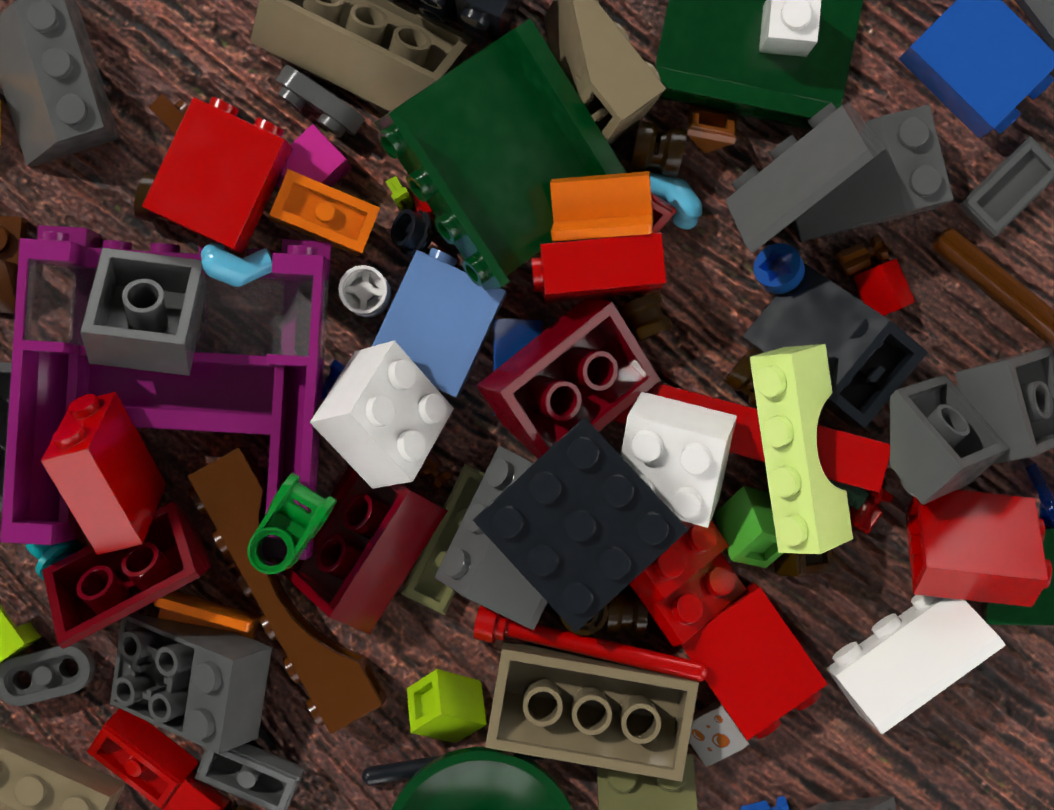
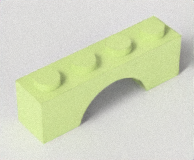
(789, 396)

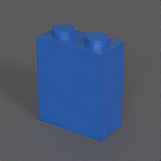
(981, 63)

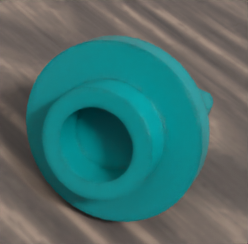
(51, 554)

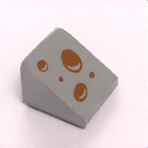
(715, 734)

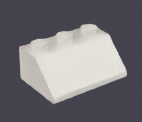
(912, 658)

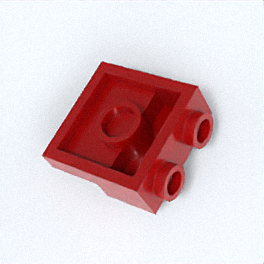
(688, 583)

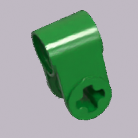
(289, 523)

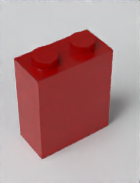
(219, 173)
(599, 268)
(104, 472)
(978, 548)
(755, 664)

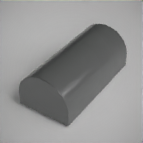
(252, 775)

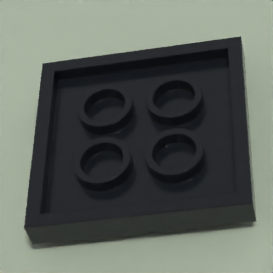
(580, 524)

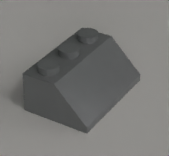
(52, 80)
(801, 173)
(475, 563)

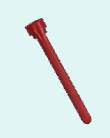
(494, 626)

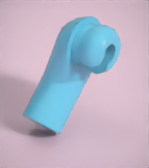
(680, 196)
(232, 269)

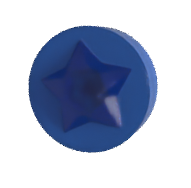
(779, 268)

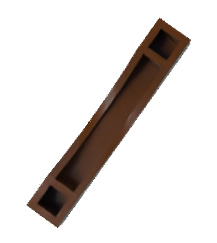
(335, 677)

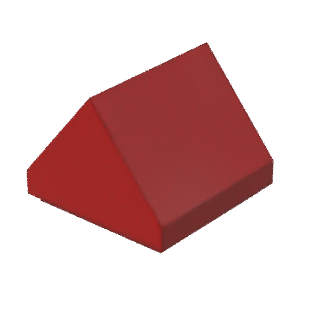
(884, 288)

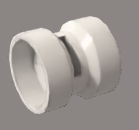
(359, 286)

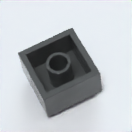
(144, 311)

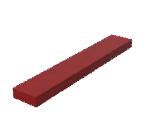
(842, 455)

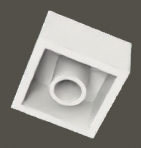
(382, 415)
(679, 453)

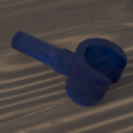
(1046, 507)

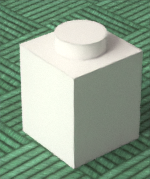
(789, 27)

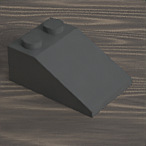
(893, 185)

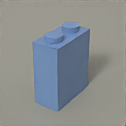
(441, 319)

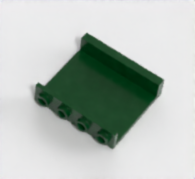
(714, 61)
(489, 145)

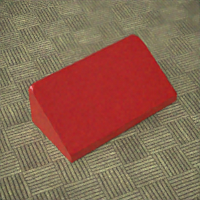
(142, 756)

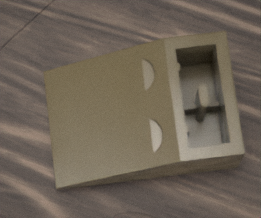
(602, 65)

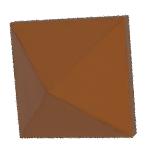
(711, 128)

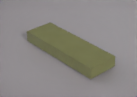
(421, 583)

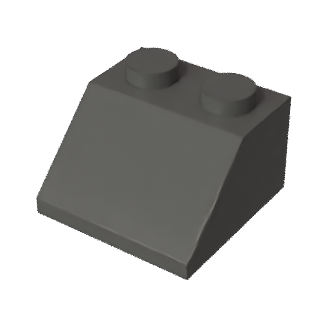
(1015, 400)
(938, 439)

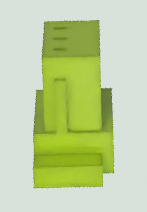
(400, 194)

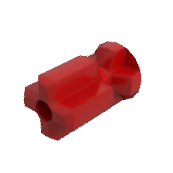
(869, 512)

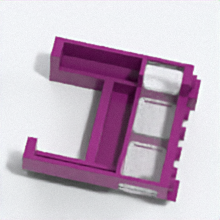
(250, 370)

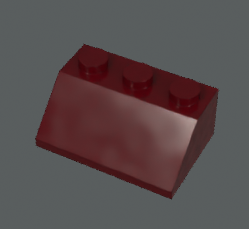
(569, 372)
(365, 549)
(97, 590)

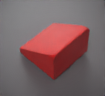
(196, 796)

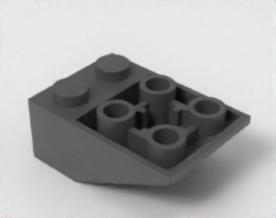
(191, 680)

